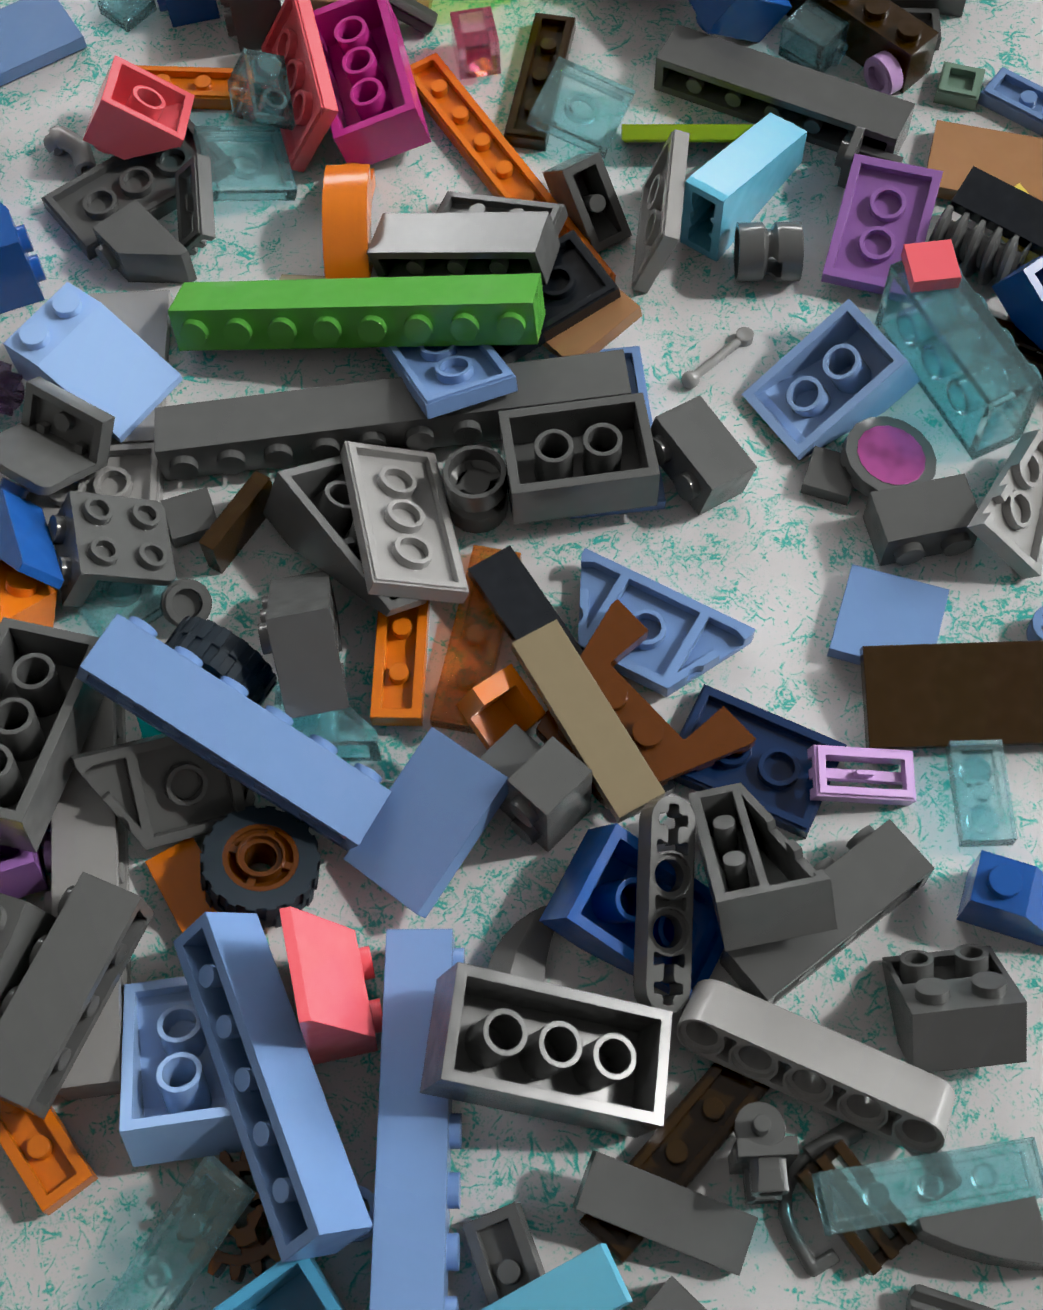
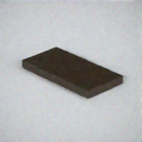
(952, 693)

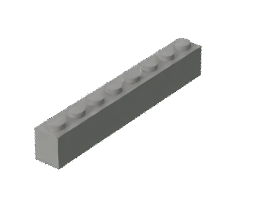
(92, 841)

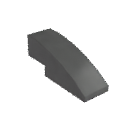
(992, 1234)

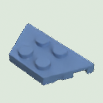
(682, 634)

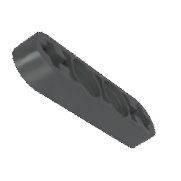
(674, 905)

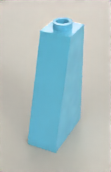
(739, 183)

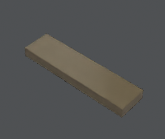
(587, 720)

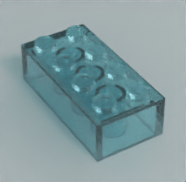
(962, 361)

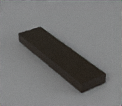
(548, 39)
(685, 1143)

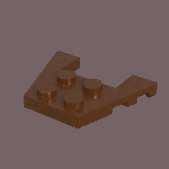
(657, 741)

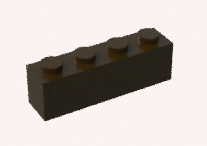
(883, 27)

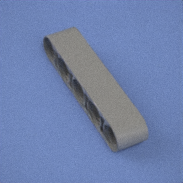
(817, 1066)

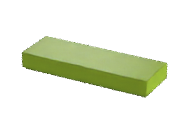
(697, 132)

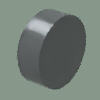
(185, 599)

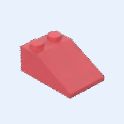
(330, 987)

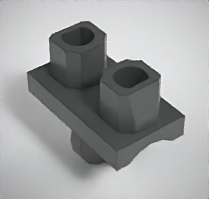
(762, 1153)

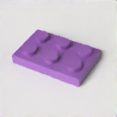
(879, 213)

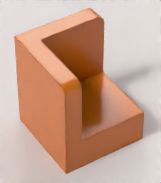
(499, 704)

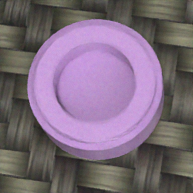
(883, 73)

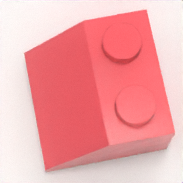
(137, 113)

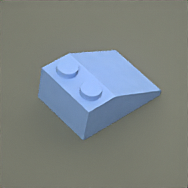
(94, 357)
(831, 382)
(169, 1080)

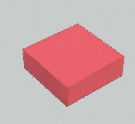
(931, 266)

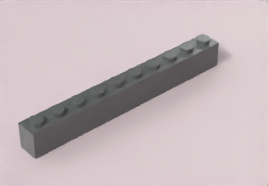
(316, 422)

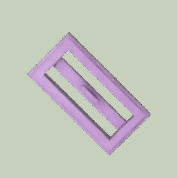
(820, 775)

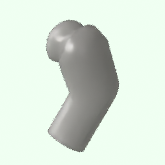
(63, 139)

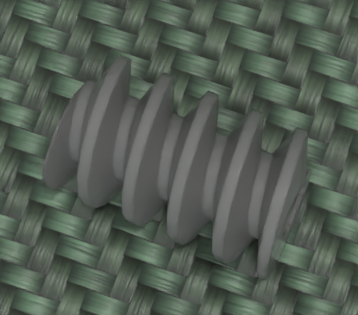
(979, 250)

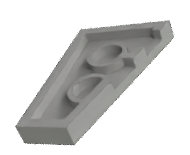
(1013, 509)

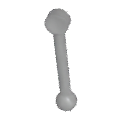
(743, 338)

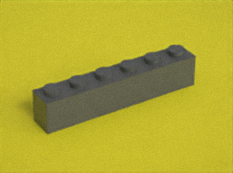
(756, 83)

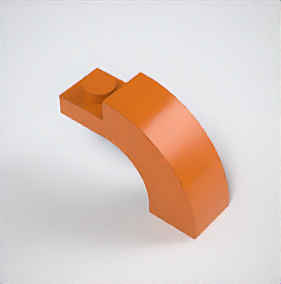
(347, 220)

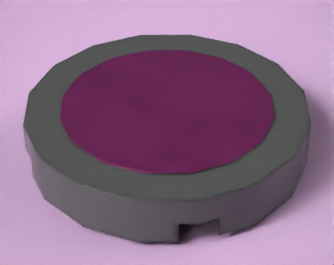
(886, 455)

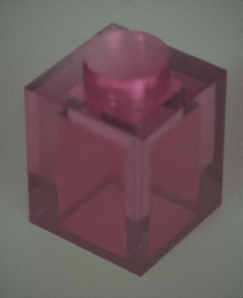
(475, 42)

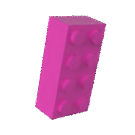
(370, 81)

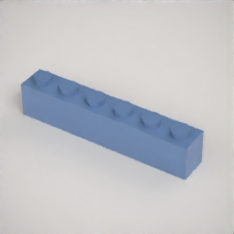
(233, 731)
(271, 1087)

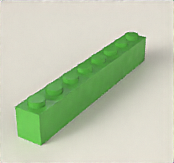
(359, 312)

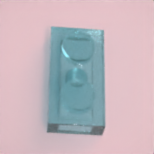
(981, 793)

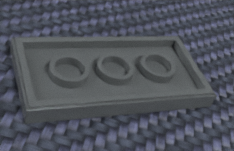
(115, 184)

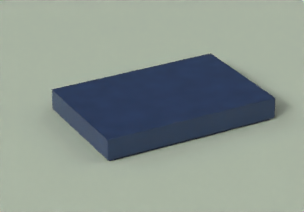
(771, 770)

